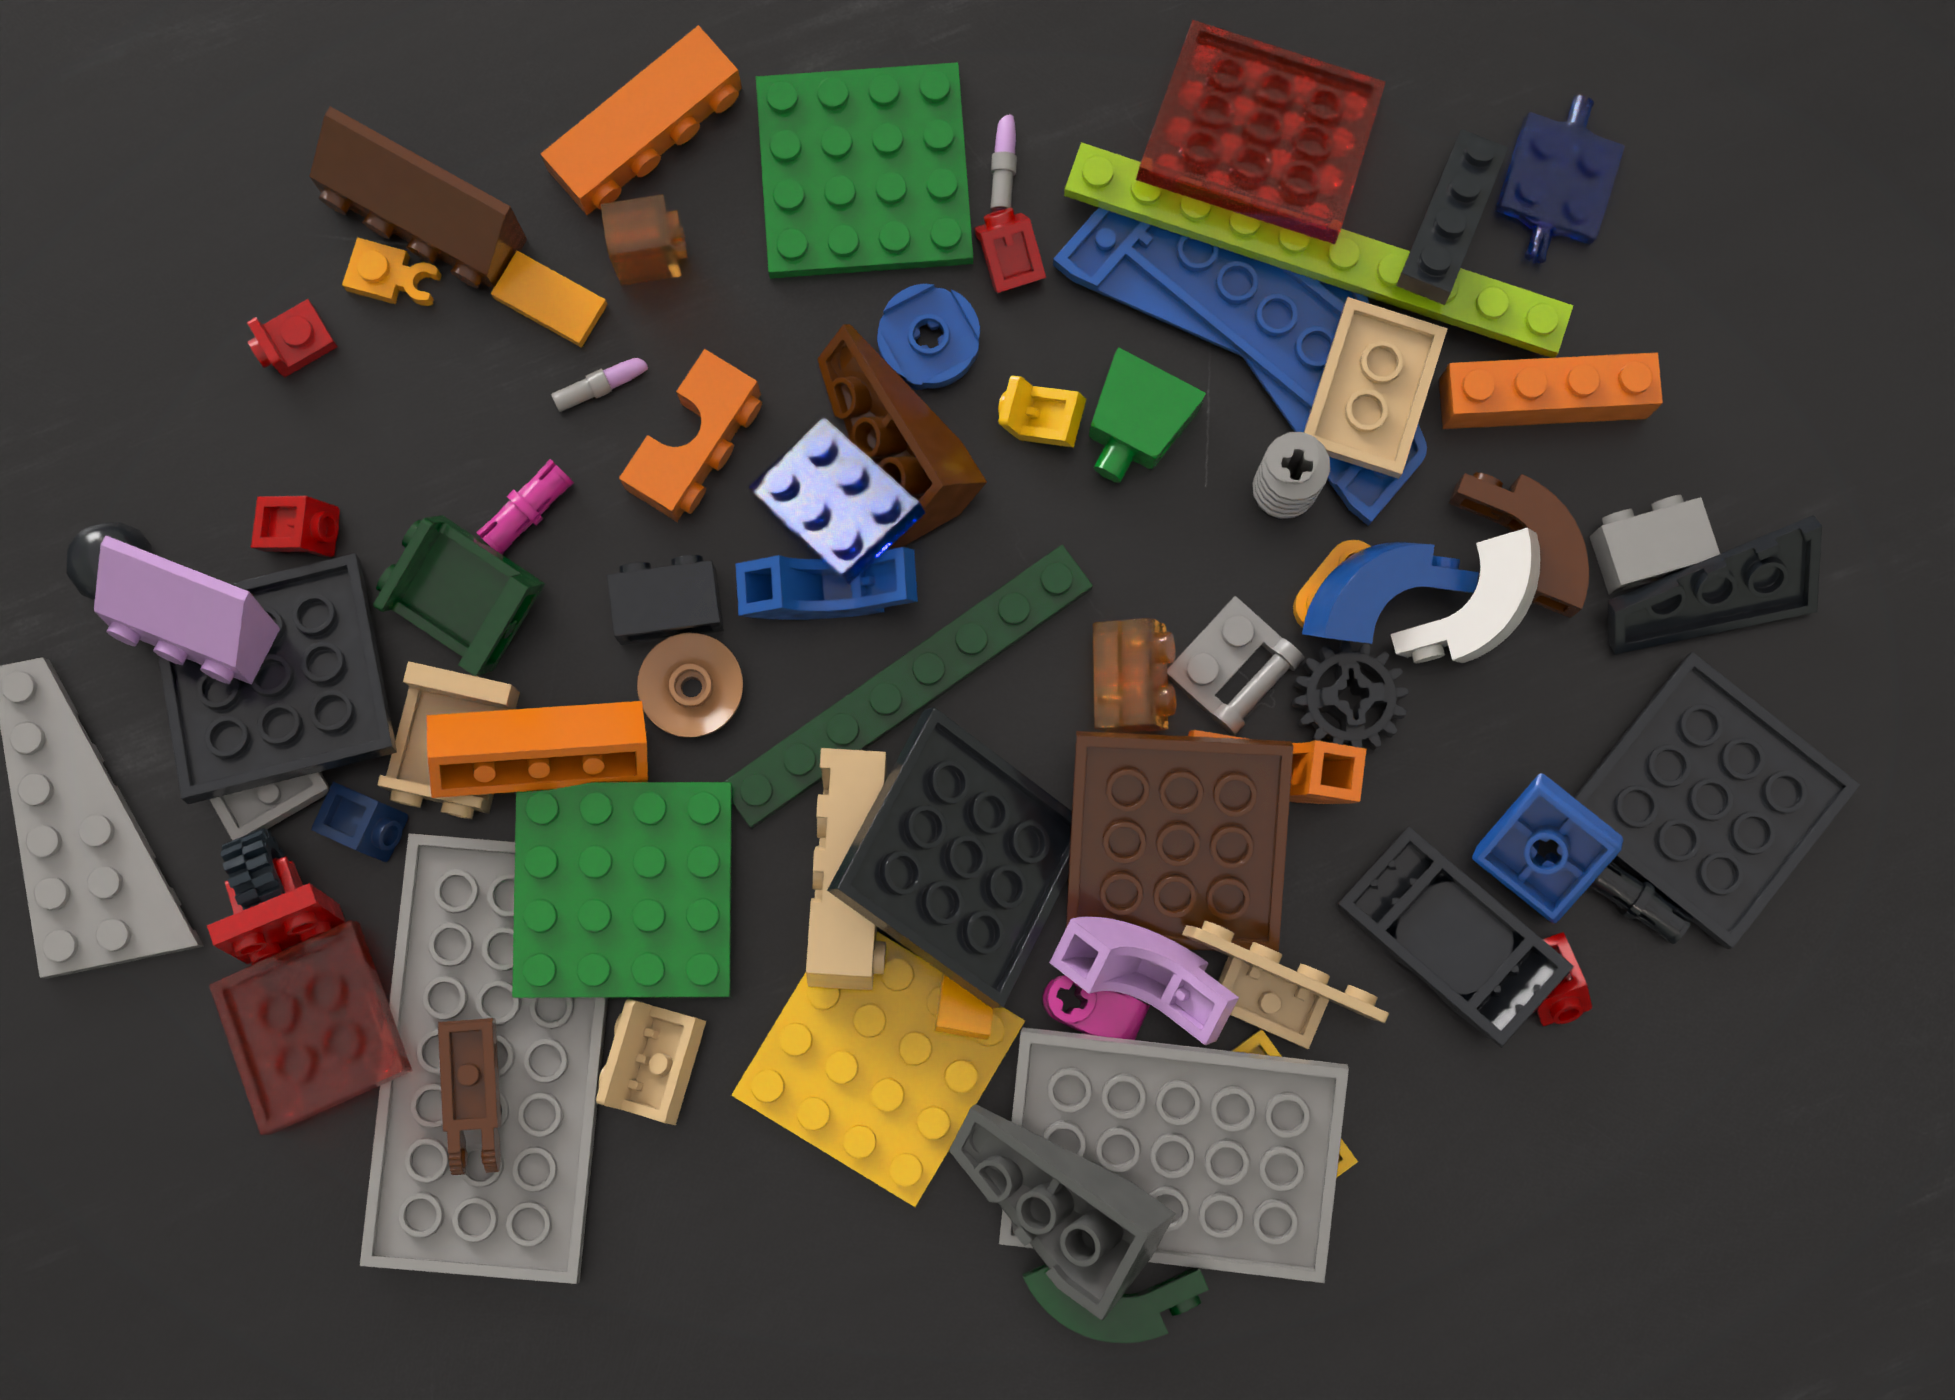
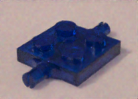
(1560, 178)

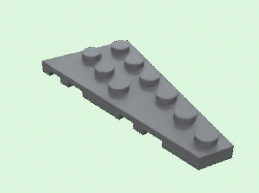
(82, 854)

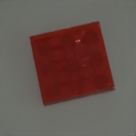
(310, 1028)

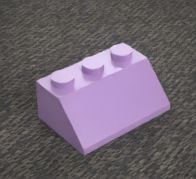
(181, 613)

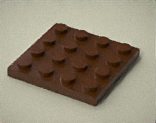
(1180, 833)

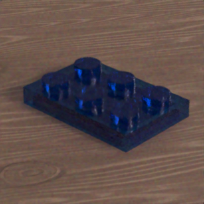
(837, 500)

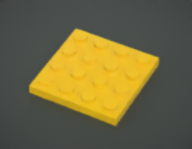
(872, 1075)

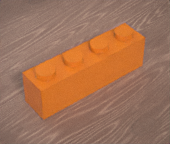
(643, 121)
(1550, 390)
(536, 748)

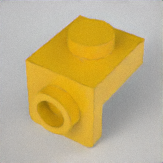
(1041, 413)

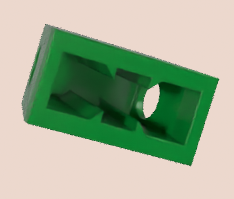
(1140, 414)

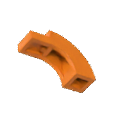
(1321, 771)

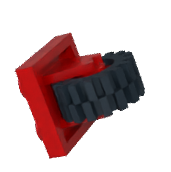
(268, 901)

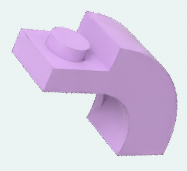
(1148, 966)

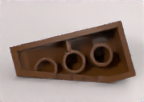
(898, 431)

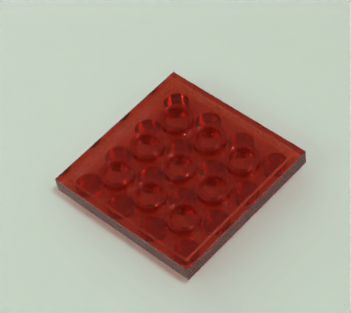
(1262, 131)

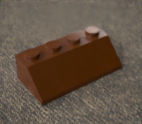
(414, 201)

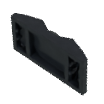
(1455, 937)

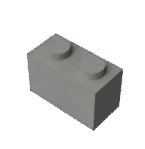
(1652, 544)

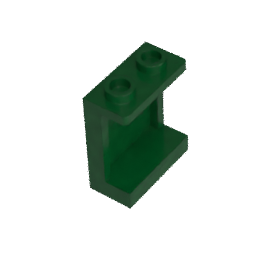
(458, 592)

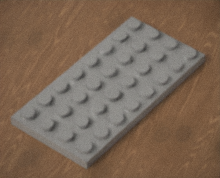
(455, 967)

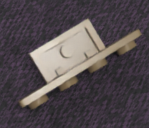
(1277, 996)

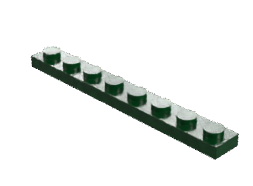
(909, 683)

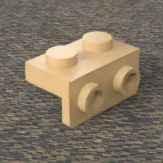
(650, 1061)

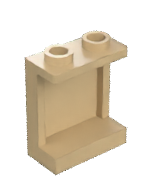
(434, 693)

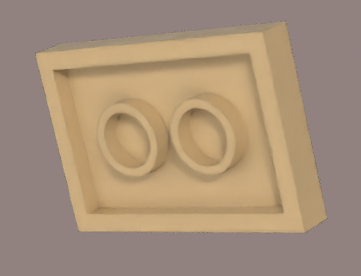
(1374, 386)

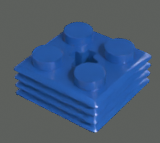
(1552, 881)

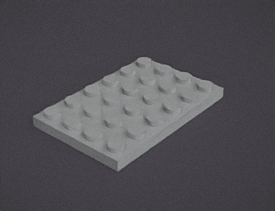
(1213, 1134)

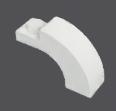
(1494, 611)

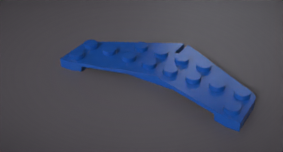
(1242, 305)

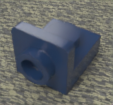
(360, 822)

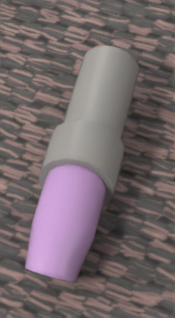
(1003, 164)
(598, 383)

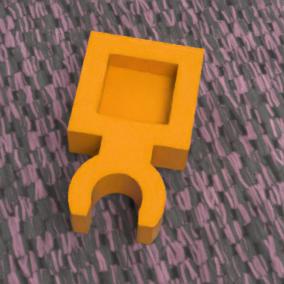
(383, 271)

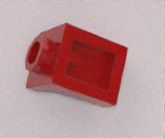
(1010, 249)
(291, 339)
(295, 525)
(1571, 995)

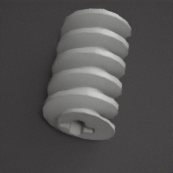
(1297, 456)

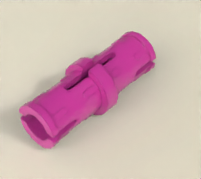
(525, 507)

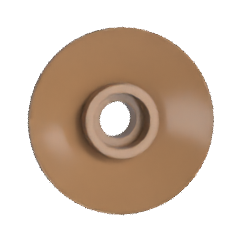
(671, 666)

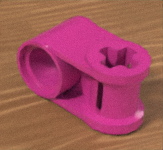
(1099, 1012)

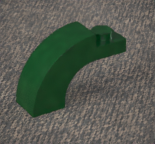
(1133, 1317)

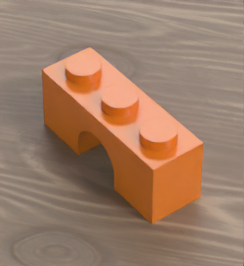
(674, 476)

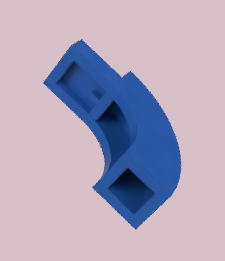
(1365, 582)
(812, 590)

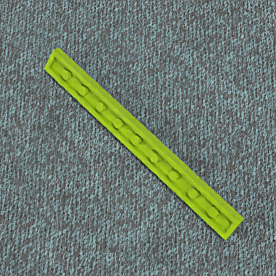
(1350, 263)

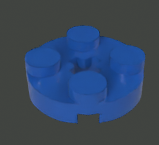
(938, 308)

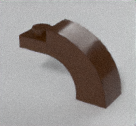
(1531, 505)

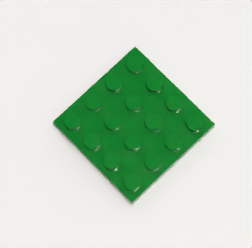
(864, 170)
(623, 891)

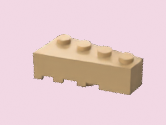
(840, 940)

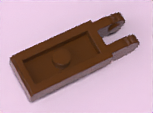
(470, 1089)

